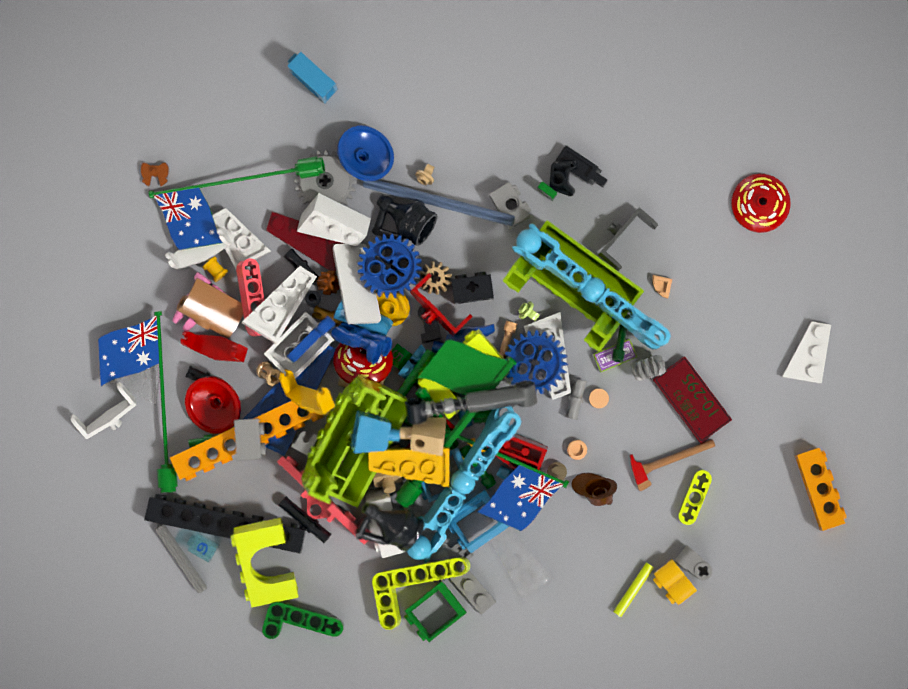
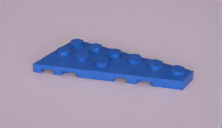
(309, 378)

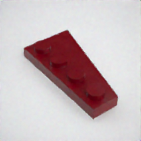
(314, 247)

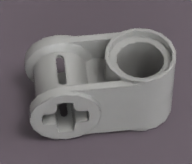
(691, 561)

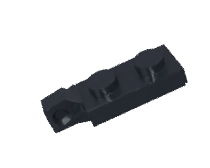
(585, 169)

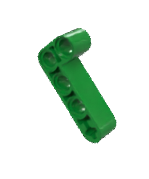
(304, 623)

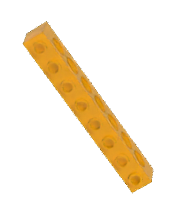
(182, 460)

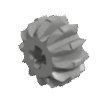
(648, 367)

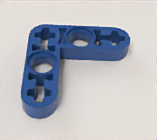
(320, 330)

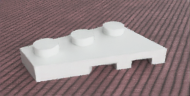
(244, 243)
(810, 355)

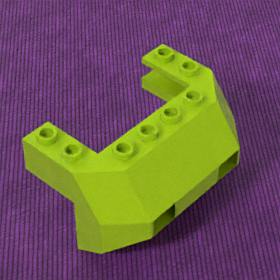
(594, 266)
(352, 479)

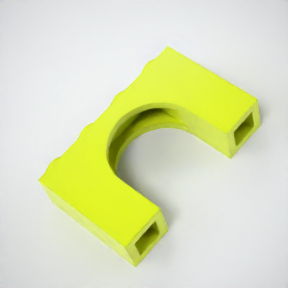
(474, 339)
(261, 588)

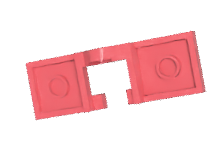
(329, 510)

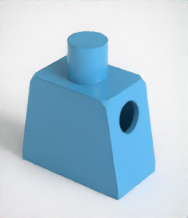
(372, 433)

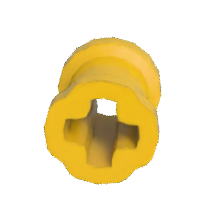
(215, 269)

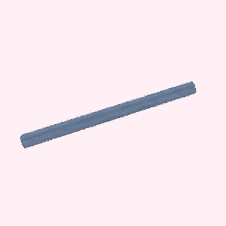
(441, 202)

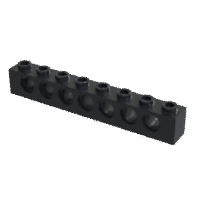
(155, 514)

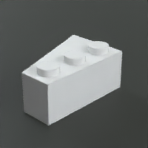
(333, 221)
(384, 502)

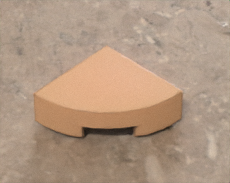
(662, 285)

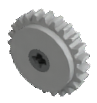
(337, 189)

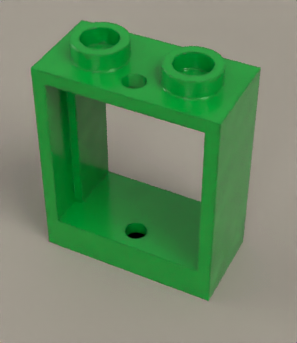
(412, 619)

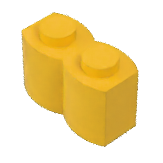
(674, 581)

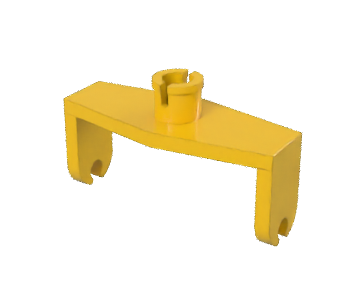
(306, 397)

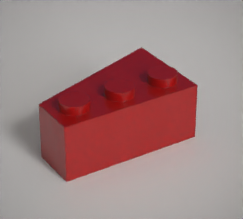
(523, 450)

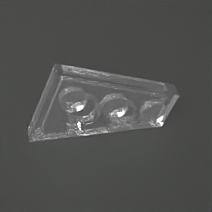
(142, 384)

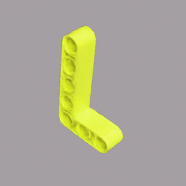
(411, 579)

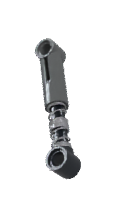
(520, 394)

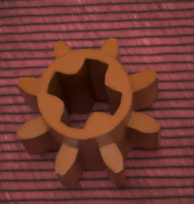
(328, 282)

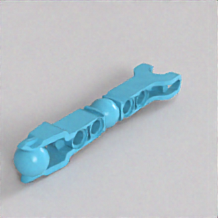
(591, 288)
(462, 482)

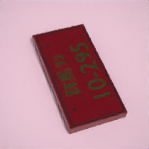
(692, 399)

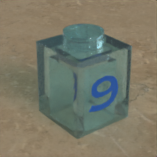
(202, 547)

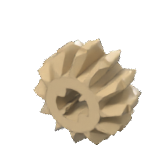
(441, 275)

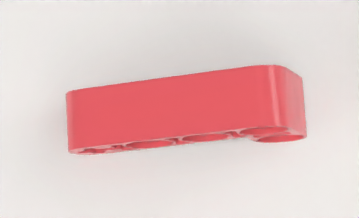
(246, 296)

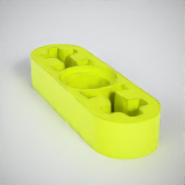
(702, 494)

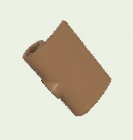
(211, 308)

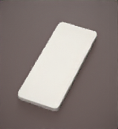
(358, 302)

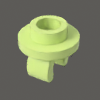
(526, 311)

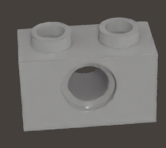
(509, 192)

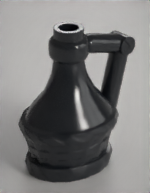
(412, 220)
(397, 526)

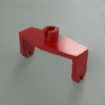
(432, 312)
(214, 347)

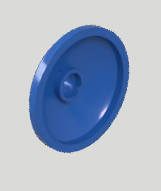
(371, 147)

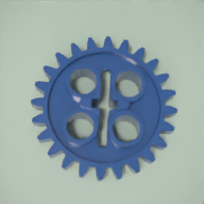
(378, 280)
(553, 367)

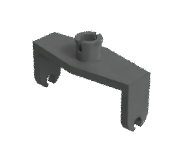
(616, 229)

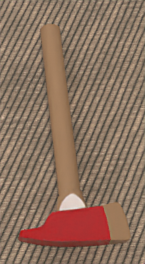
(641, 470)

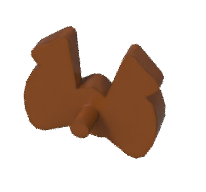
(161, 171)

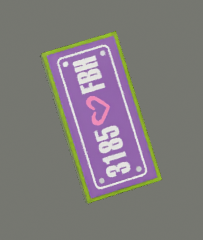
(604, 357)

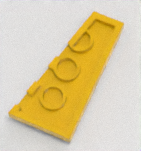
(411, 465)

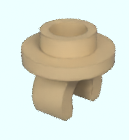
(424, 177)

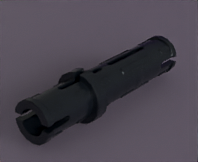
(304, 519)

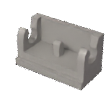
(304, 446)

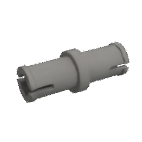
(575, 399)

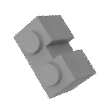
(248, 439)

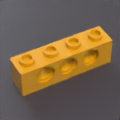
(837, 515)

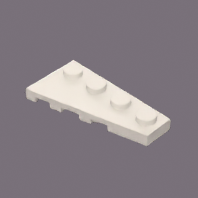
(278, 308)
(553, 326)

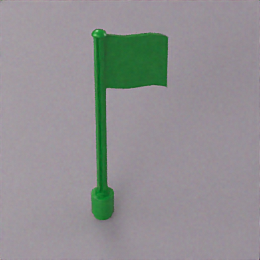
(462, 371)

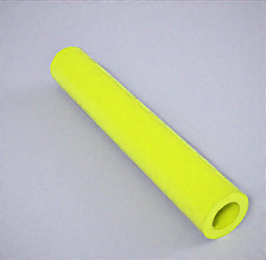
(633, 589)

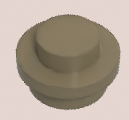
(557, 470)

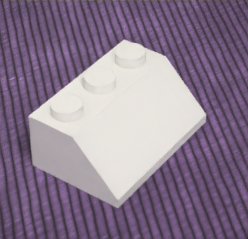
(290, 339)

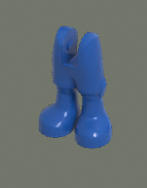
(360, 337)

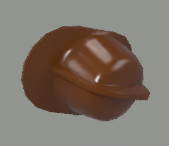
(595, 488)

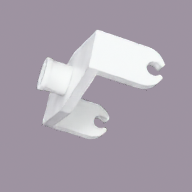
(197, 255)
(109, 418)

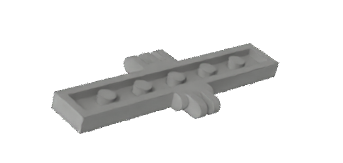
(465, 583)

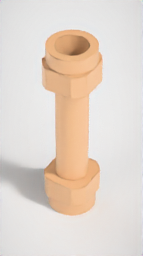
(509, 329)

